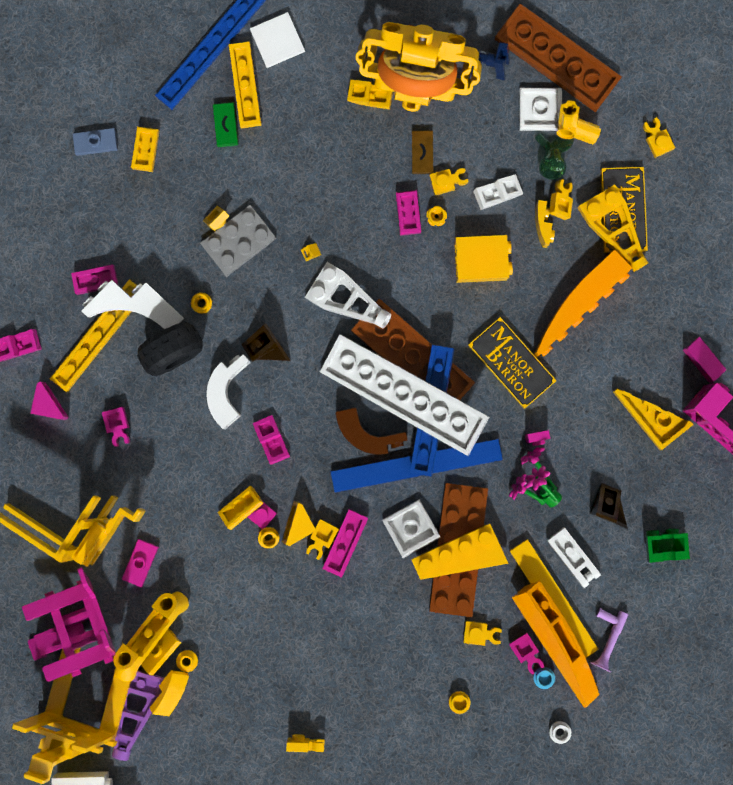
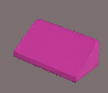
(704, 360)

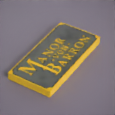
(632, 188)
(512, 363)

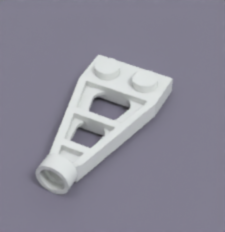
(325, 287)

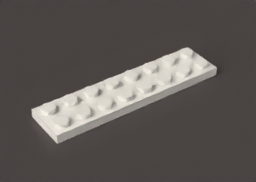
(404, 395)

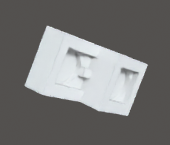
(498, 192)

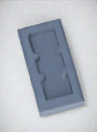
(95, 141)

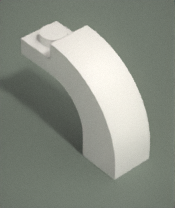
(217, 391)

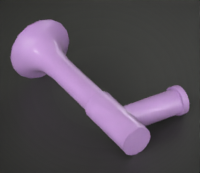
(618, 622)

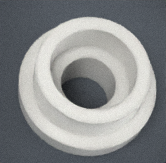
(563, 738)

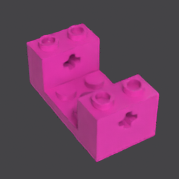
(705, 409)

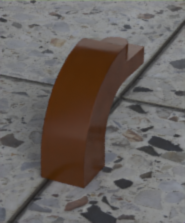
(354, 433)

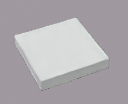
(277, 40)
(539, 109)
(411, 528)

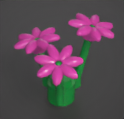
(538, 478)

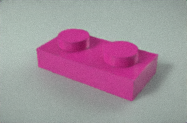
(92, 279)

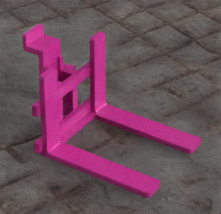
(69, 630)

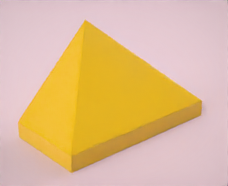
(298, 525)

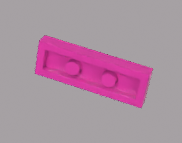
(345, 543)

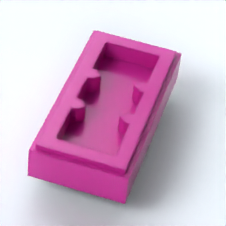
(408, 212)
(140, 563)

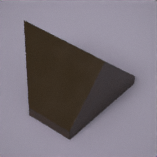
(264, 346)
(609, 505)

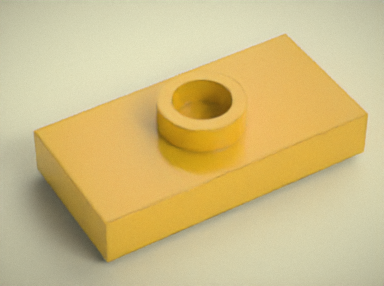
(145, 149)
(240, 507)
(161, 652)

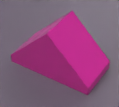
(46, 403)

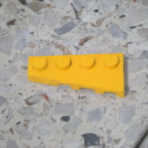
(466, 553)

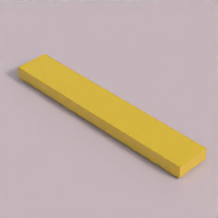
(91, 344)
(536, 571)

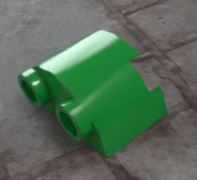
(667, 545)

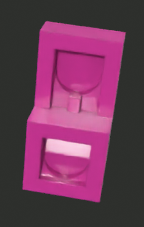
(19, 344)
(271, 440)

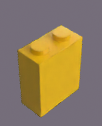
(482, 258)

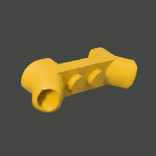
(131, 656)

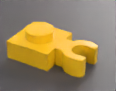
(659, 141)
(444, 181)
(560, 201)
(322, 536)
(477, 633)
(299, 743)

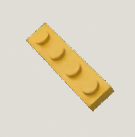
(245, 85)

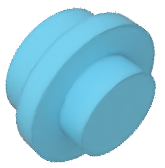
(544, 677)

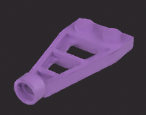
(142, 685)

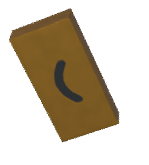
(422, 152)

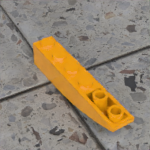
(584, 298)
(557, 640)

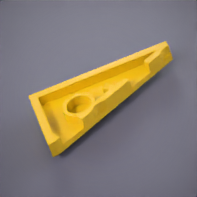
(657, 423)

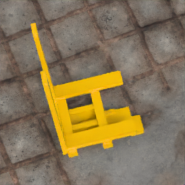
(92, 545)
(60, 745)

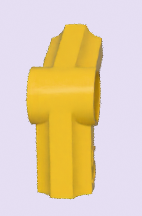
(572, 127)

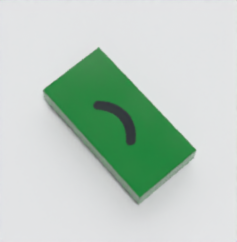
(225, 124)

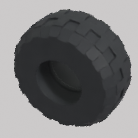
(170, 348)

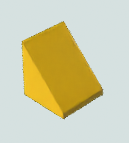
(311, 250)

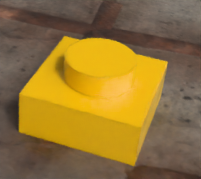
(216, 218)

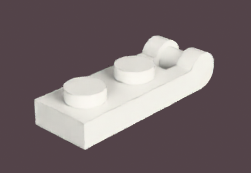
(573, 556)

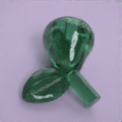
(553, 164)

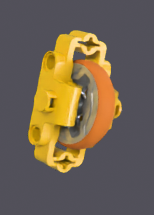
(418, 63)

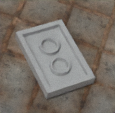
(238, 240)

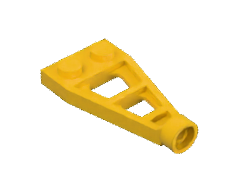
(603, 204)

